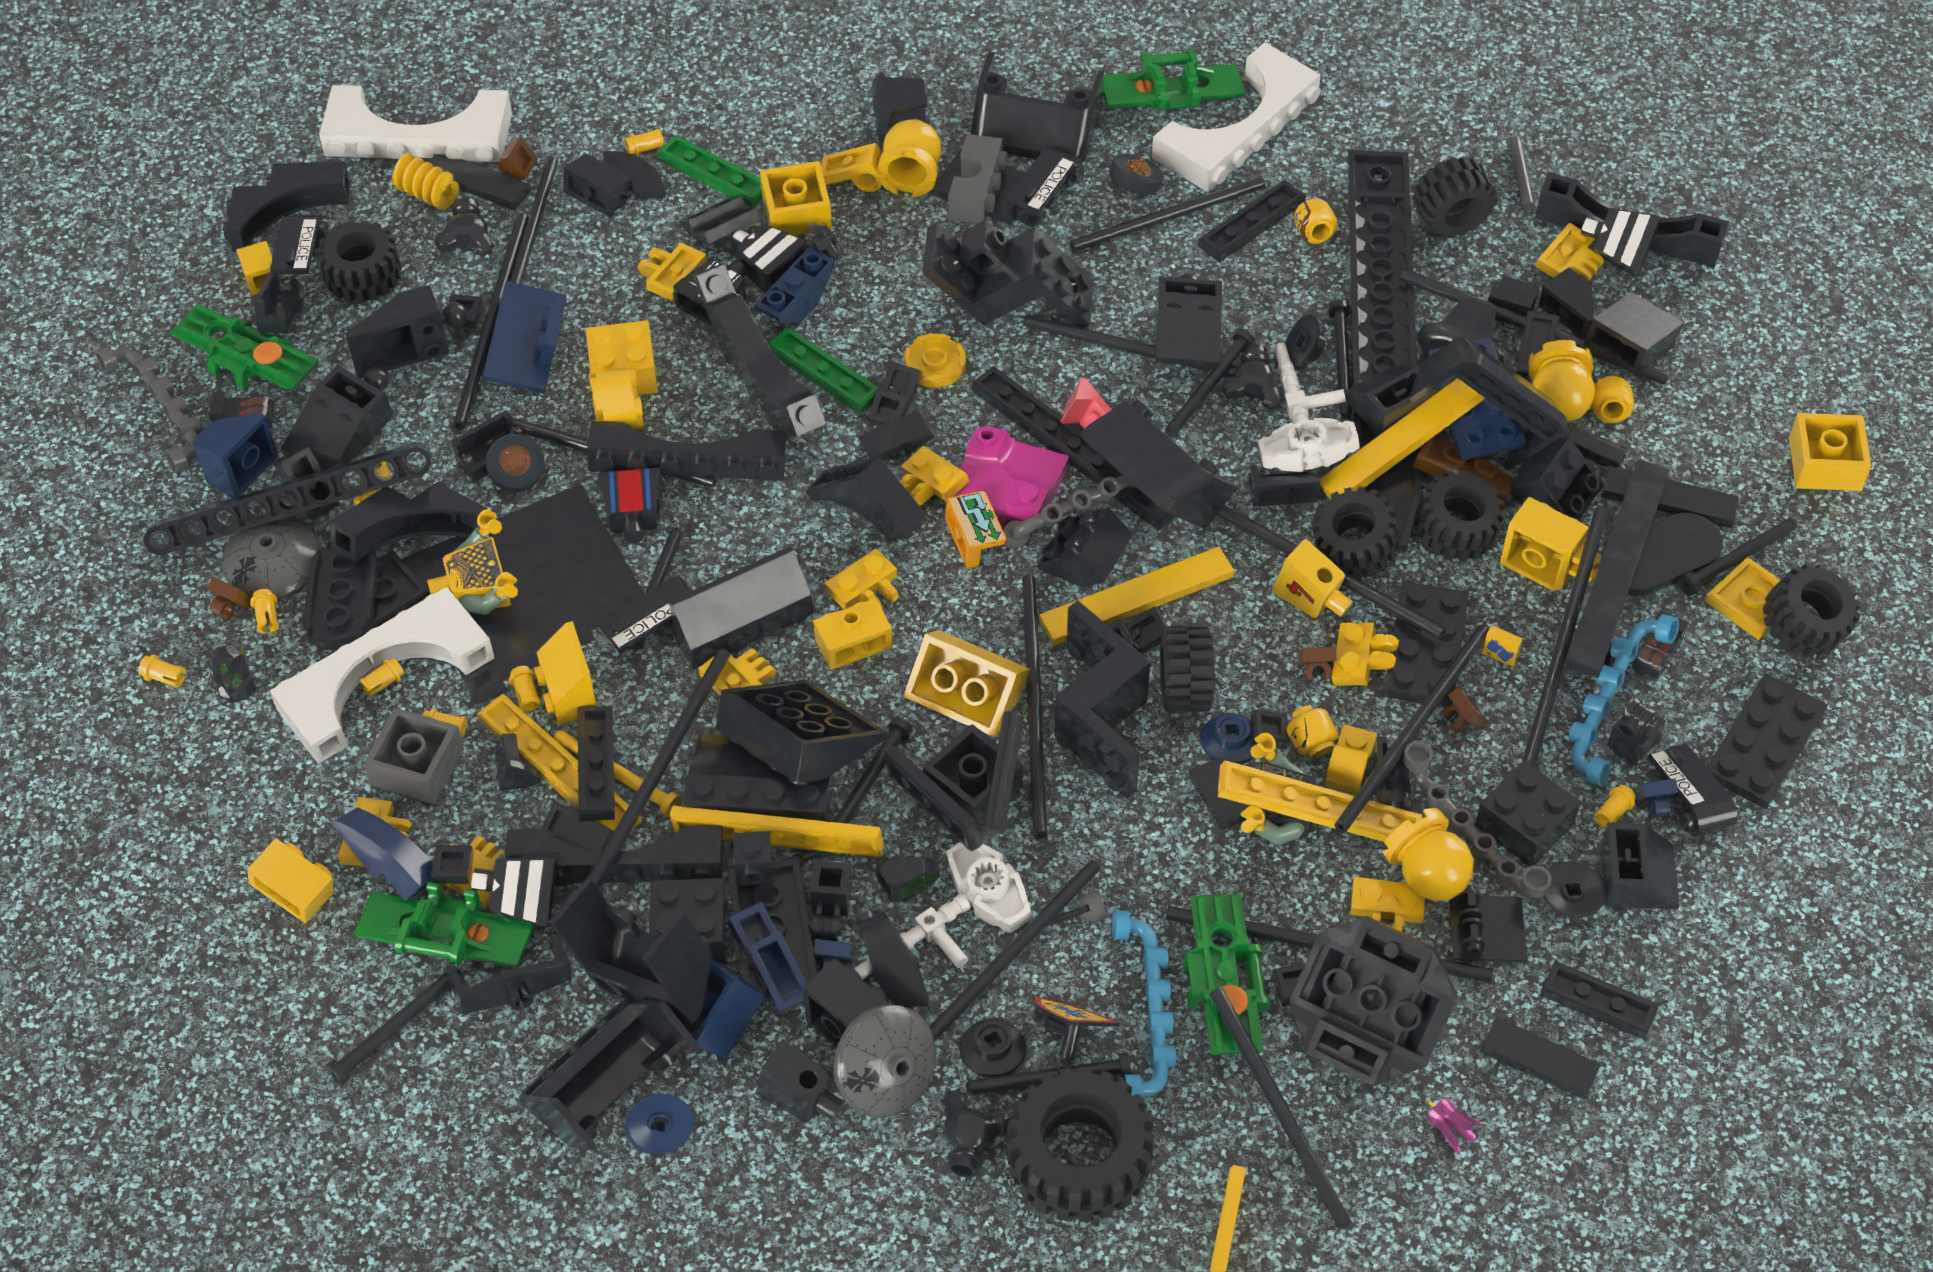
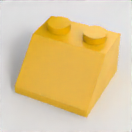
(564, 675)

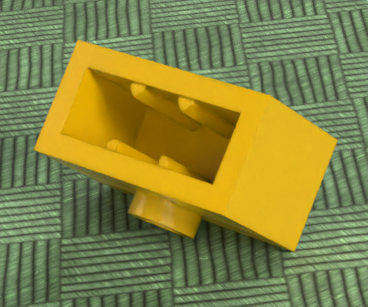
(853, 633)
(291, 880)

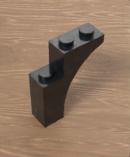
(287, 191)
(394, 517)

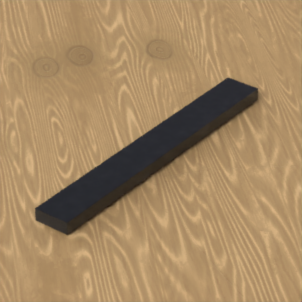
(1061, 438)

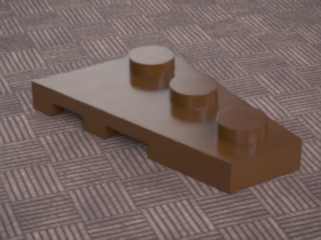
(1442, 455)

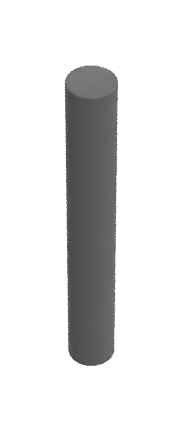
(1521, 173)

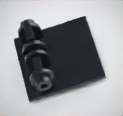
(1487, 927)

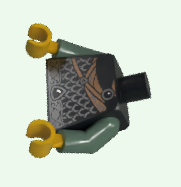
(1265, 823)

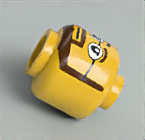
(1315, 221)

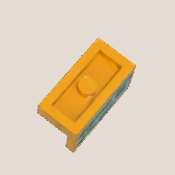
(973, 526)

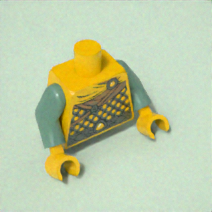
(476, 572)

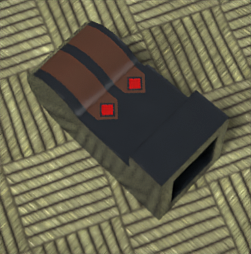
(224, 407)
(1656, 655)

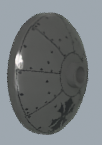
(270, 558)
(869, 1058)

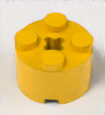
(617, 397)

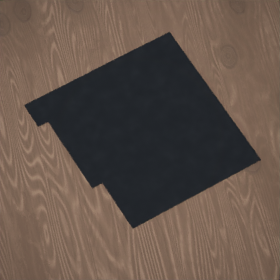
(563, 575)

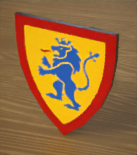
(1067, 1021)

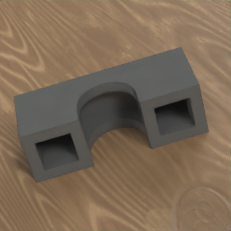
(980, 162)

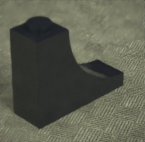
(873, 493)

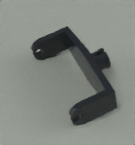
(893, 962)
(513, 985)

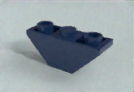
(798, 288)

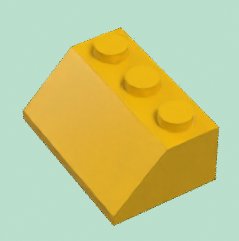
(965, 681)

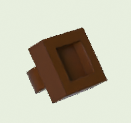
(517, 159)
(227, 598)
(1317, 658)
(1466, 709)

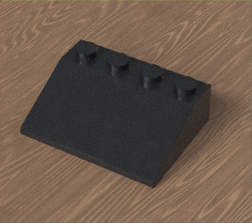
(796, 728)
(734, 781)

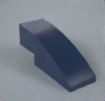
(385, 851)
(768, 956)

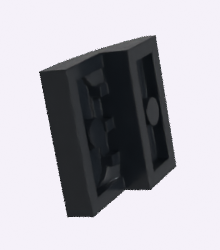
(720, 220)

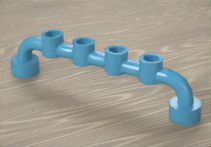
(1612, 679)
(1157, 991)

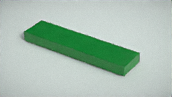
(711, 170)
(823, 370)

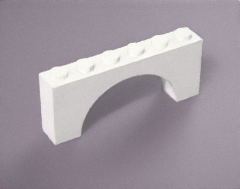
(472, 135)
(1211, 154)
(430, 629)

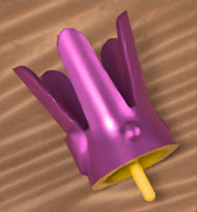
(1445, 1115)

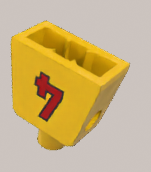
(1311, 582)

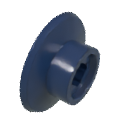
(1228, 748)
(664, 1136)

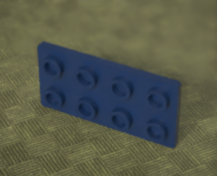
(524, 337)
(1485, 426)

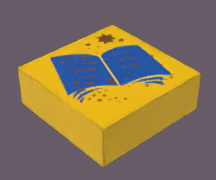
(1502, 646)

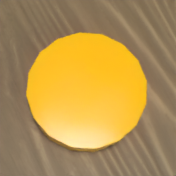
(937, 358)

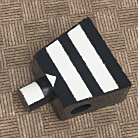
(1623, 238)
(767, 253)
(521, 885)

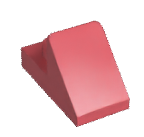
(1084, 405)

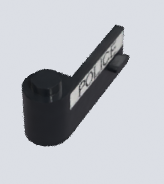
(1045, 178)
(296, 243)
(643, 614)
(1704, 800)

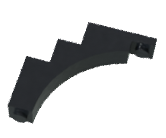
(743, 345)

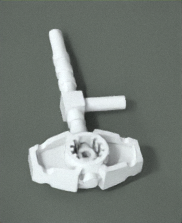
(1306, 442)
(981, 882)

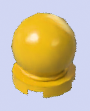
(910, 158)
(1564, 376)
(1432, 860)

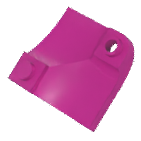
(1012, 474)

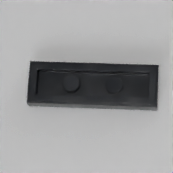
(1599, 1000)
(1540, 1058)

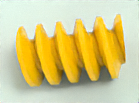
(425, 182)

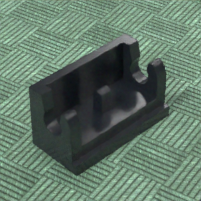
(596, 184)
(277, 307)
(472, 447)
(1283, 487)
(1396, 787)

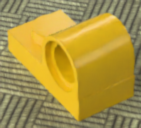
(855, 164)
(1350, 759)

